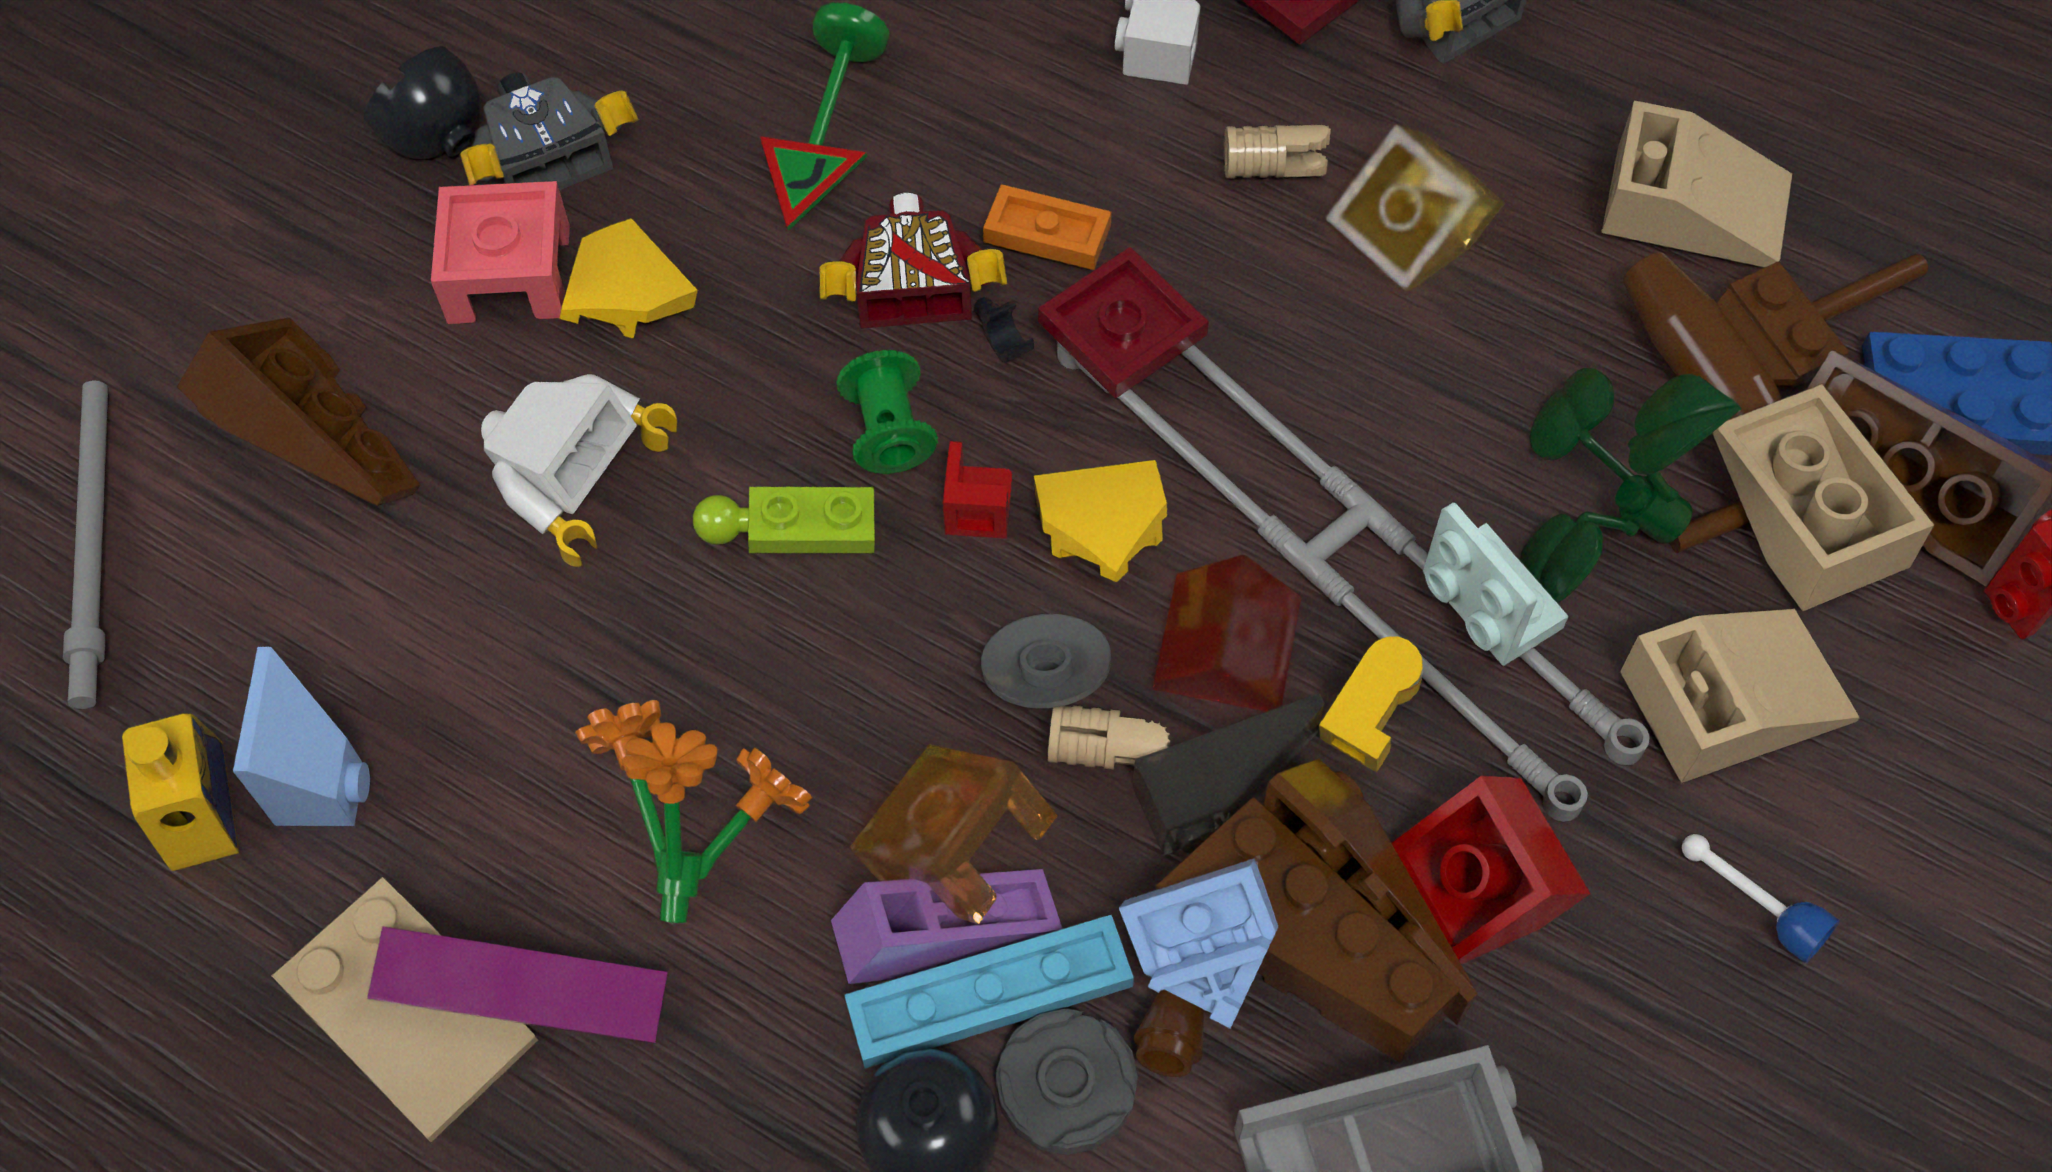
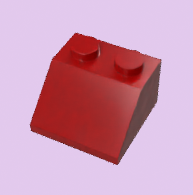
(1490, 866)

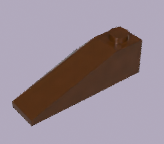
(282, 396)
(1962, 476)
(1342, 830)

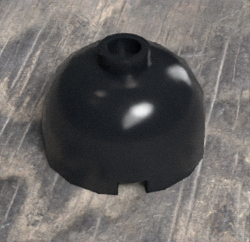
(427, 109)
(927, 1116)

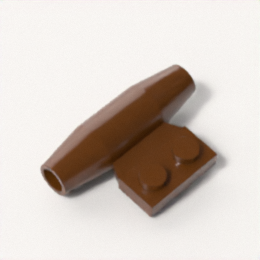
(1743, 344)

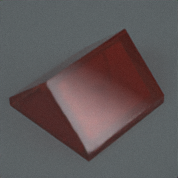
(1229, 635)

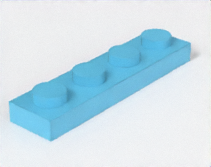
(988, 990)

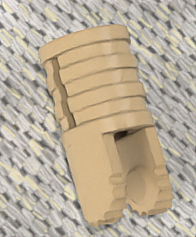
(1275, 151)
(1101, 737)

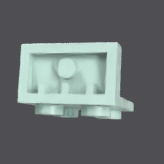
(1489, 587)

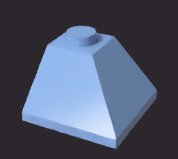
(295, 754)

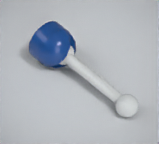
(1800, 927)

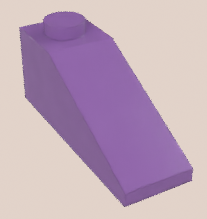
(907, 928)

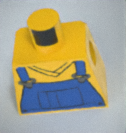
(174, 769)

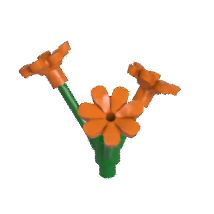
(665, 770)

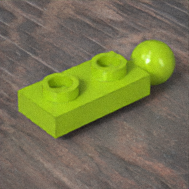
(792, 520)

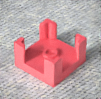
(499, 243)

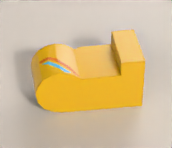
(1382, 680)

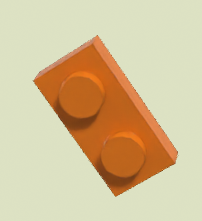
(1047, 227)

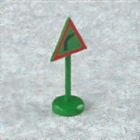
(809, 170)

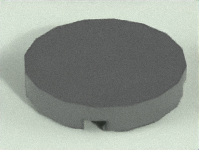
(1066, 1082)

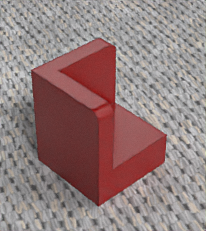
(975, 498)

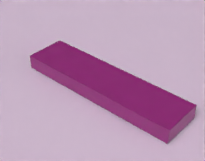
(517, 985)

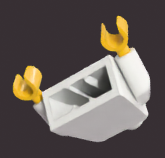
(560, 443)

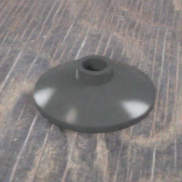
(1046, 661)

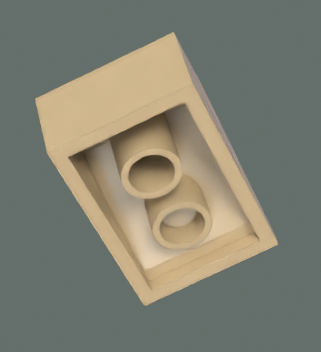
(1820, 497)
(418, 1057)

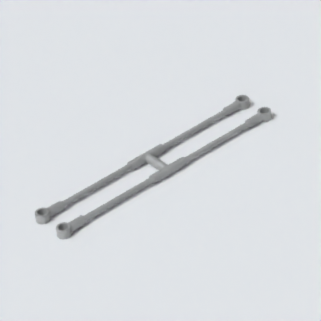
(1366, 512)

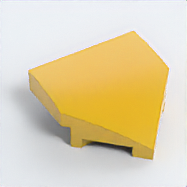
(624, 280)
(1103, 513)

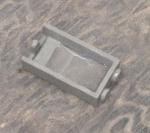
(1409, 1119)

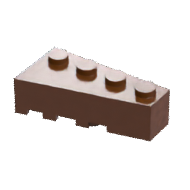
(1329, 938)

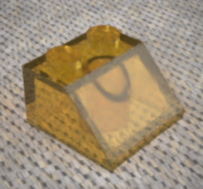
(1414, 208)

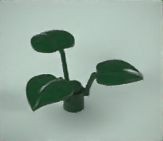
(1667, 428)

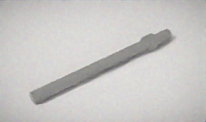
(84, 640)

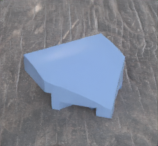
(1204, 937)

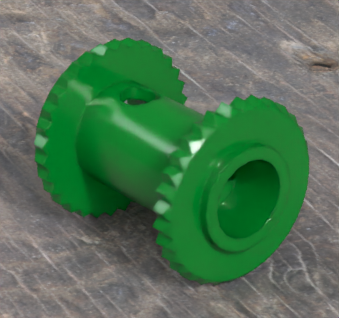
(881, 387)

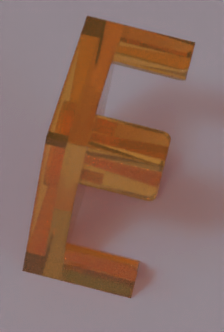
(942, 818)

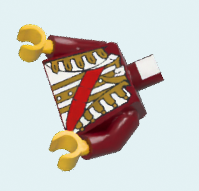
(911, 268)

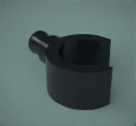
(1001, 329)

